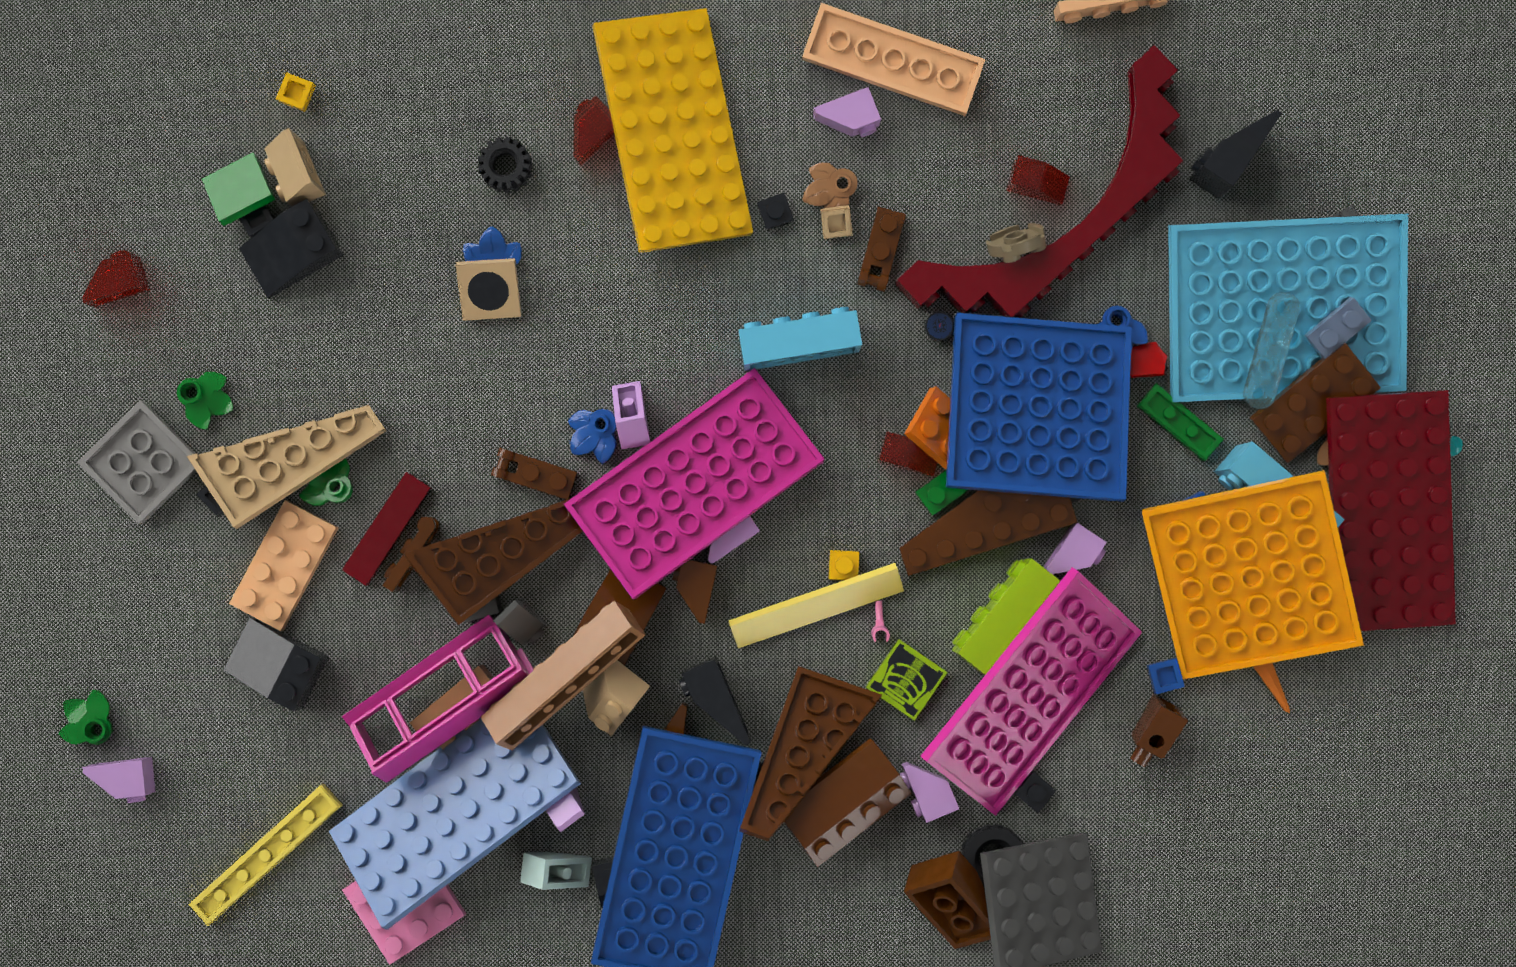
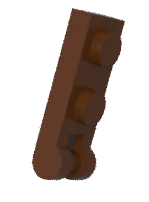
(881, 248)
(535, 474)
(399, 572)

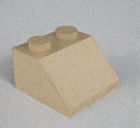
(293, 168)
(613, 696)

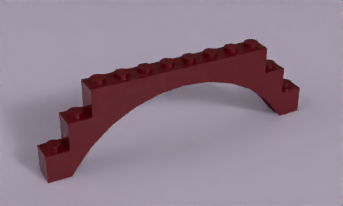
(1142, 166)

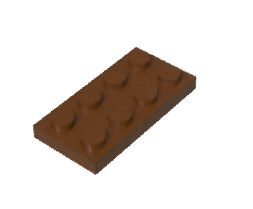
(1300, 409)

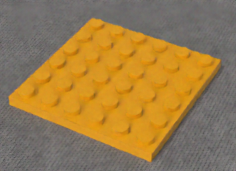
(1253, 575)

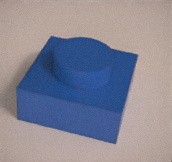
(1165, 676)

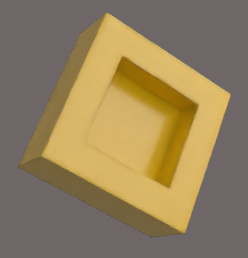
(295, 92)
(843, 564)

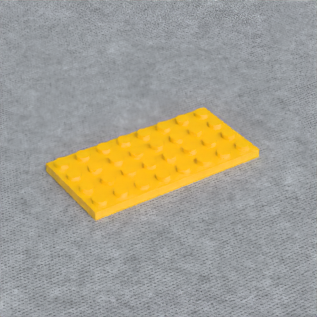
(672, 129)

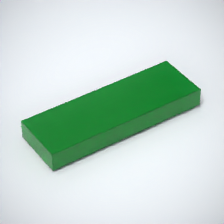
(1179, 422)

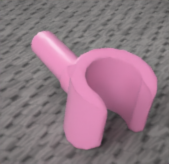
(879, 622)

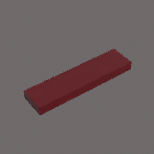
(386, 529)

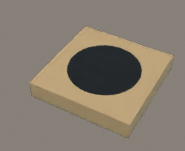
(488, 289)

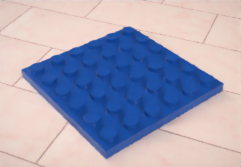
(1039, 407)

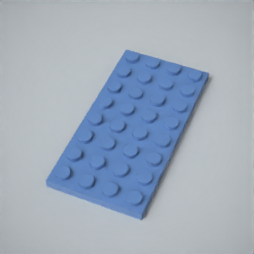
(448, 816)

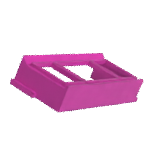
(451, 721)

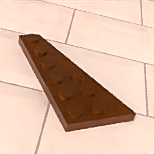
(983, 524)
(486, 561)
(809, 734)

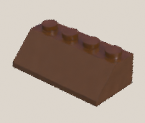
(846, 802)

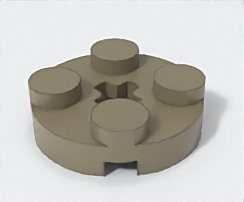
(1013, 242)

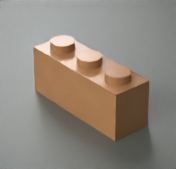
(449, 699)

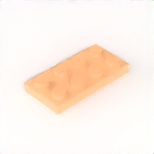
(283, 565)

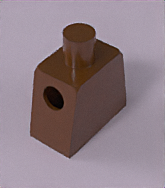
(1161, 720)

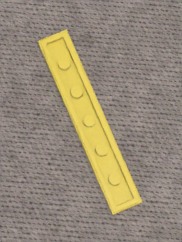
(816, 605)
(265, 854)

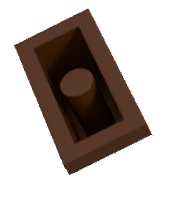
(695, 585)

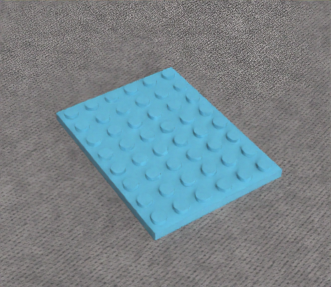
(1232, 269)

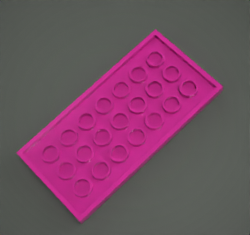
(694, 483)
(1032, 692)

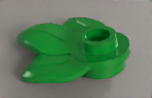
(208, 401)
(321, 488)
(84, 717)

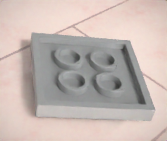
(139, 462)

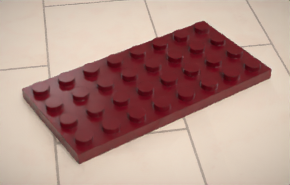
(1396, 500)

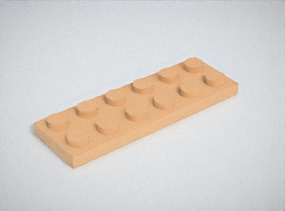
(893, 59)

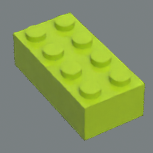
(1005, 614)

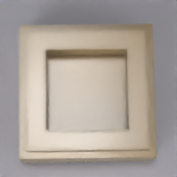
(836, 222)

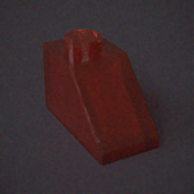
(591, 129)
(1037, 180)
(116, 279)
(905, 454)

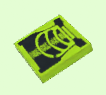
(906, 679)

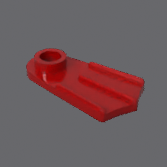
(1147, 361)

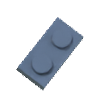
(1337, 328)

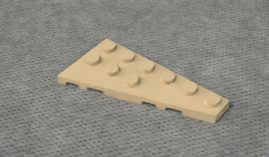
(273, 465)

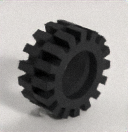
(495, 150)

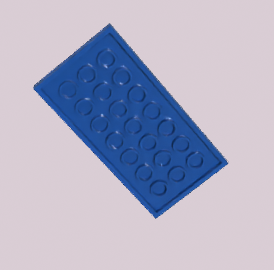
(675, 852)

